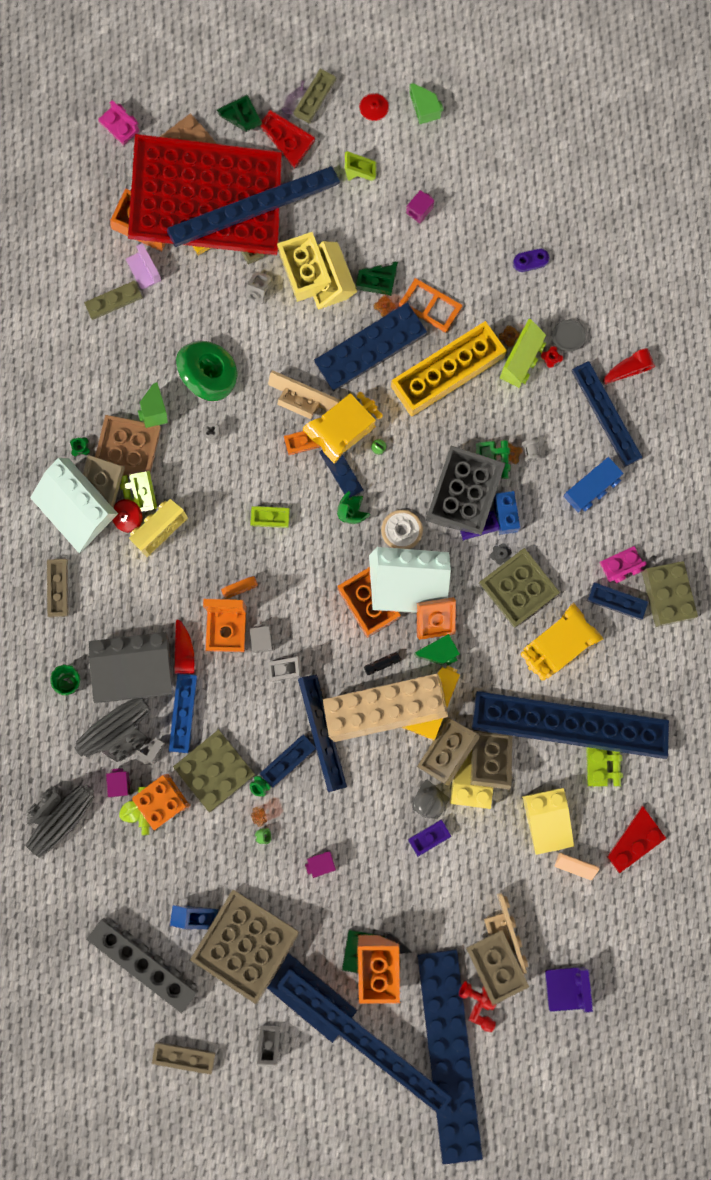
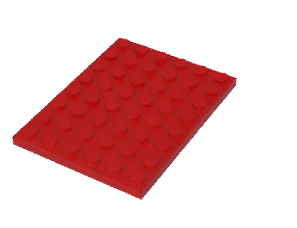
(190, 178)

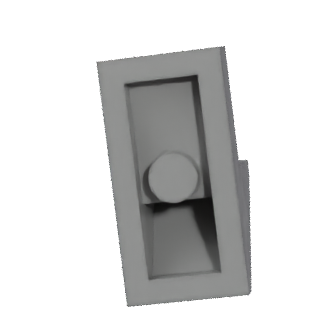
(284, 669)
(268, 1046)

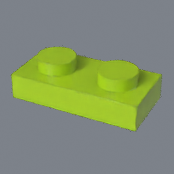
(270, 517)

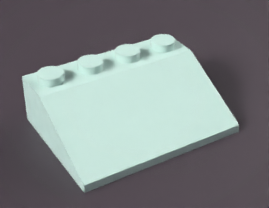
(72, 503)
(407, 577)

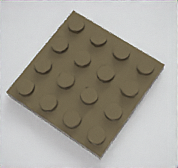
(245, 946)

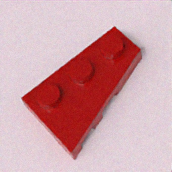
(287, 137)
(636, 841)

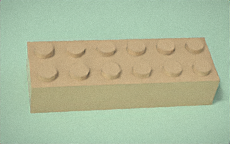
(385, 708)

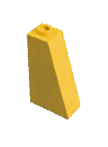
(430, 729)

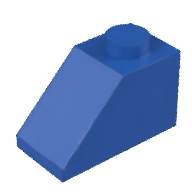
(192, 917)

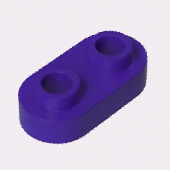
(531, 260)

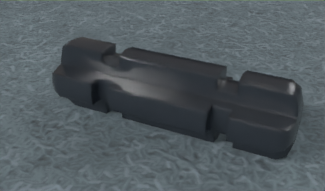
(382, 663)

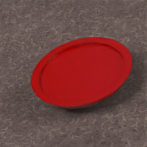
(374, 107)
(128, 515)

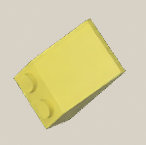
(466, 794)
(549, 820)

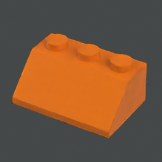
(378, 970)

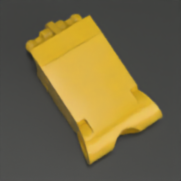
(343, 425)
(560, 643)

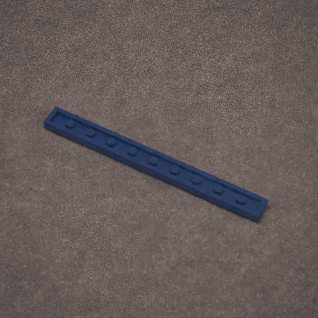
(252, 206)
(365, 1041)

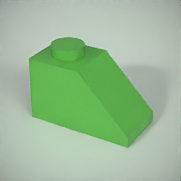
(425, 104)
(152, 408)

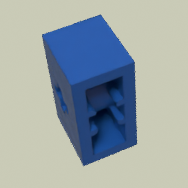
(506, 512)

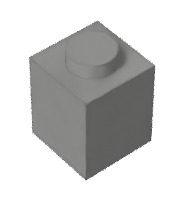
(261, 638)

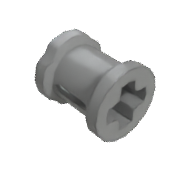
(211, 427)
(531, 450)

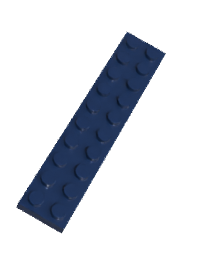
(571, 725)
(450, 1056)

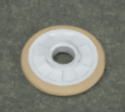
(405, 518)

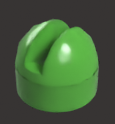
(376, 449)
(260, 833)

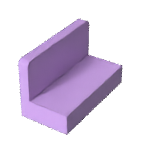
(143, 268)

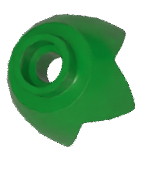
(349, 508)

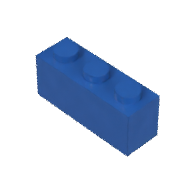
(594, 485)

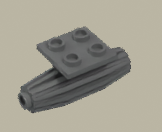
(116, 732)
(56, 817)

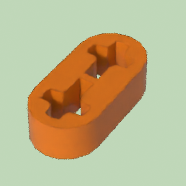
(239, 587)

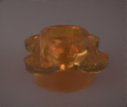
(384, 300)
(509, 330)
(517, 451)
(258, 816)

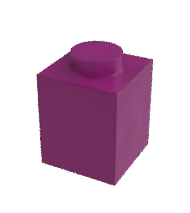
(420, 206)
(118, 783)
(320, 864)

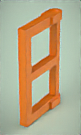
(437, 294)

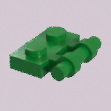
(489, 450)

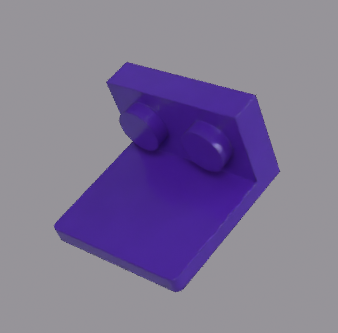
(568, 989)

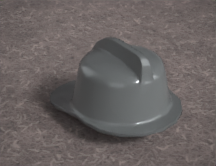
(430, 801)

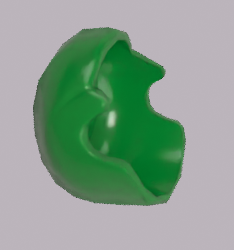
(60, 685)

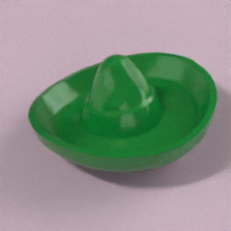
(207, 370)

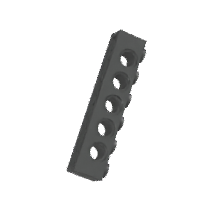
(99, 939)

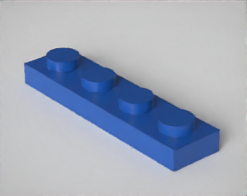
(183, 713)

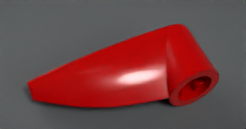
(637, 363)
(183, 650)

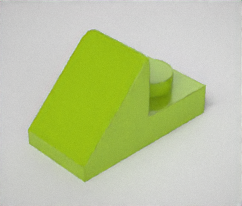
(359, 166)

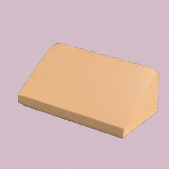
(576, 866)

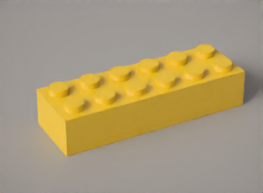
(448, 368)

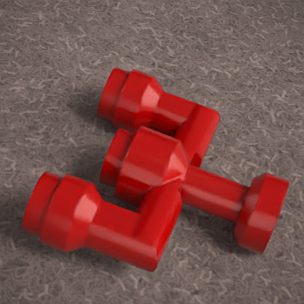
(483, 1001)

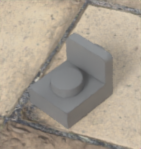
(258, 286)
(154, 750)

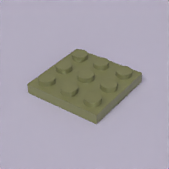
(519, 587)
(214, 770)

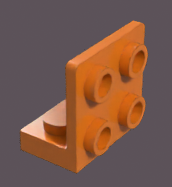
(160, 801)

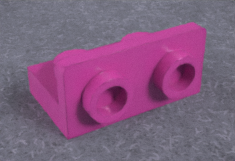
(119, 123)
(622, 564)

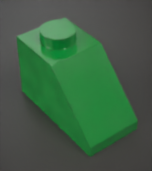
(439, 652)

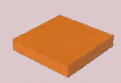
(436, 618)

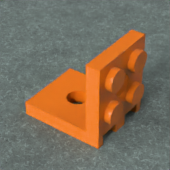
(223, 614)

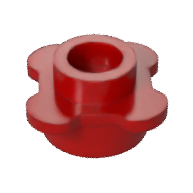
(551, 352)

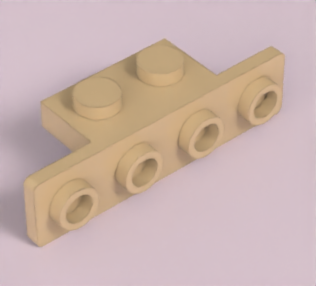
(300, 397)
(506, 924)

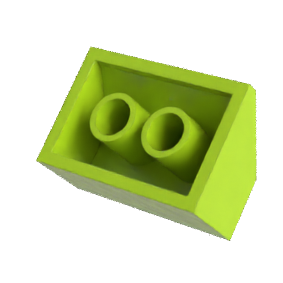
(524, 355)

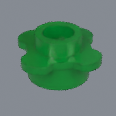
(78, 451)
(259, 786)

